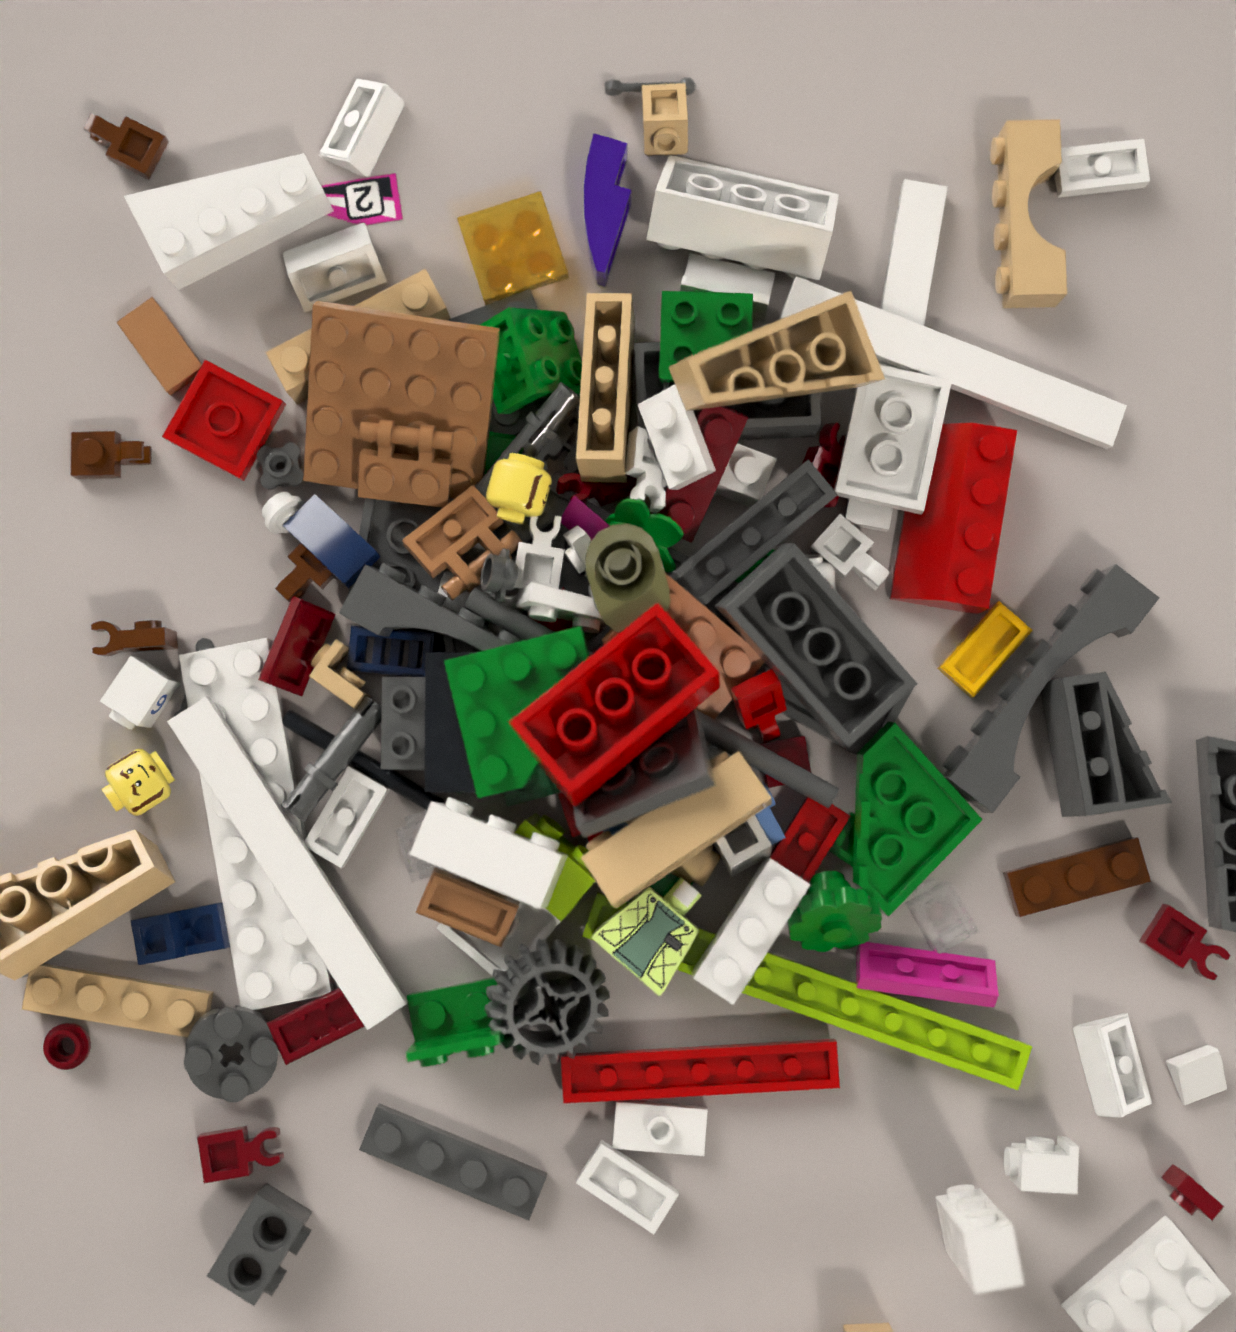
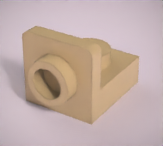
(665, 119)
(342, 684)

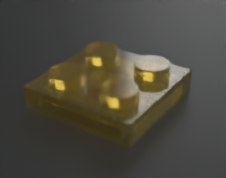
(513, 247)

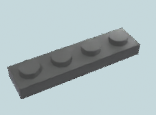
(453, 1161)

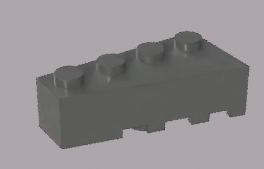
(1218, 817)

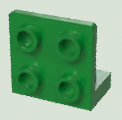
(699, 322)
(533, 356)
(451, 1022)

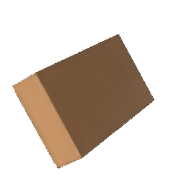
(160, 345)
(467, 907)

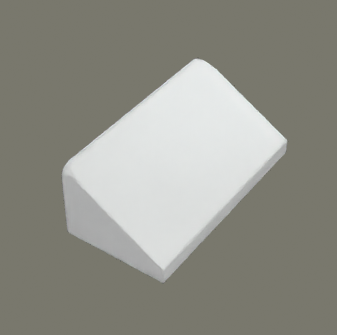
(363, 127)
(1112, 1066)

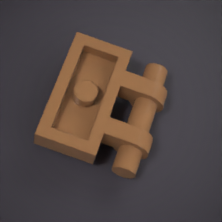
(403, 476)
(452, 533)

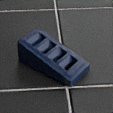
(358, 649)

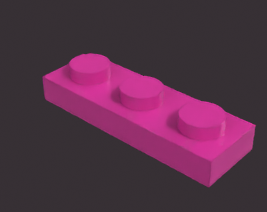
(926, 974)

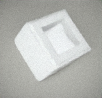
(1197, 1074)

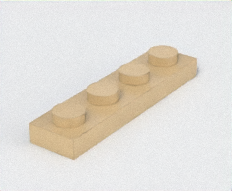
(115, 999)

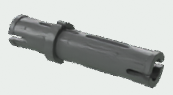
(563, 401)
(334, 759)

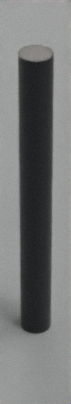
(362, 762)

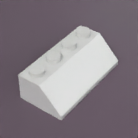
(742, 218)

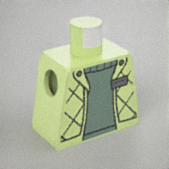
(651, 933)

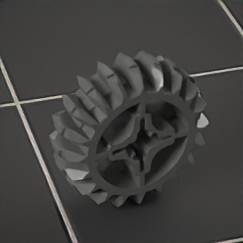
(531, 1008)

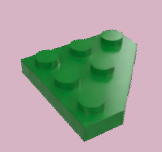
(494, 689)
(903, 818)

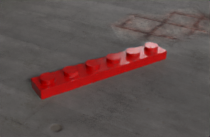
(700, 1071)

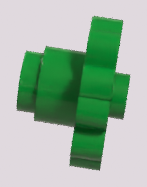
(834, 914)

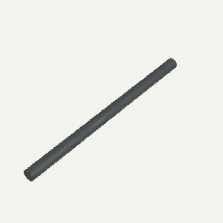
(714, 731)

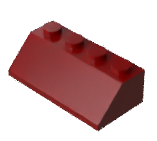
(953, 546)
(616, 704)

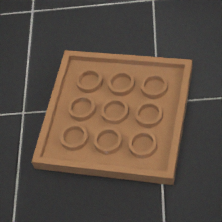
(398, 370)

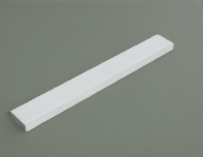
(906, 291)
(977, 371)
(288, 862)

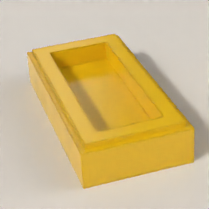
(985, 649)

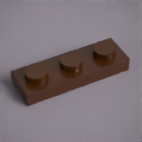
(1076, 876)

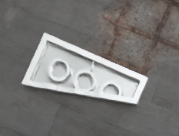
(226, 215)

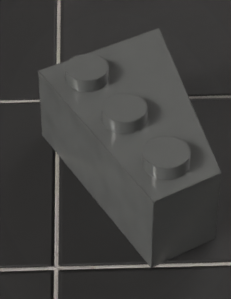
(1094, 749)

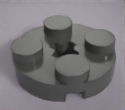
(233, 1079)

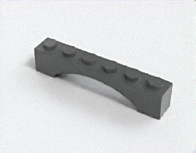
(386, 603)
(985, 767)

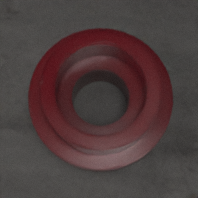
(54, 1050)

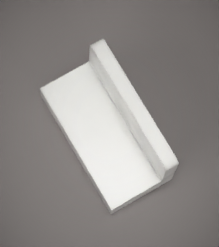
(334, 266)
(726, 277)

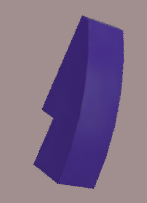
(605, 203)

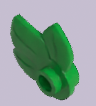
(660, 527)

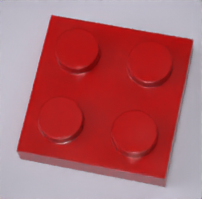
(224, 420)

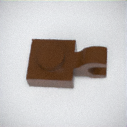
(129, 145)
(102, 454)
(307, 569)
(144, 637)

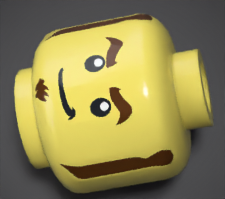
(518, 488)
(137, 782)

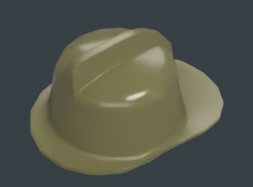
(625, 574)

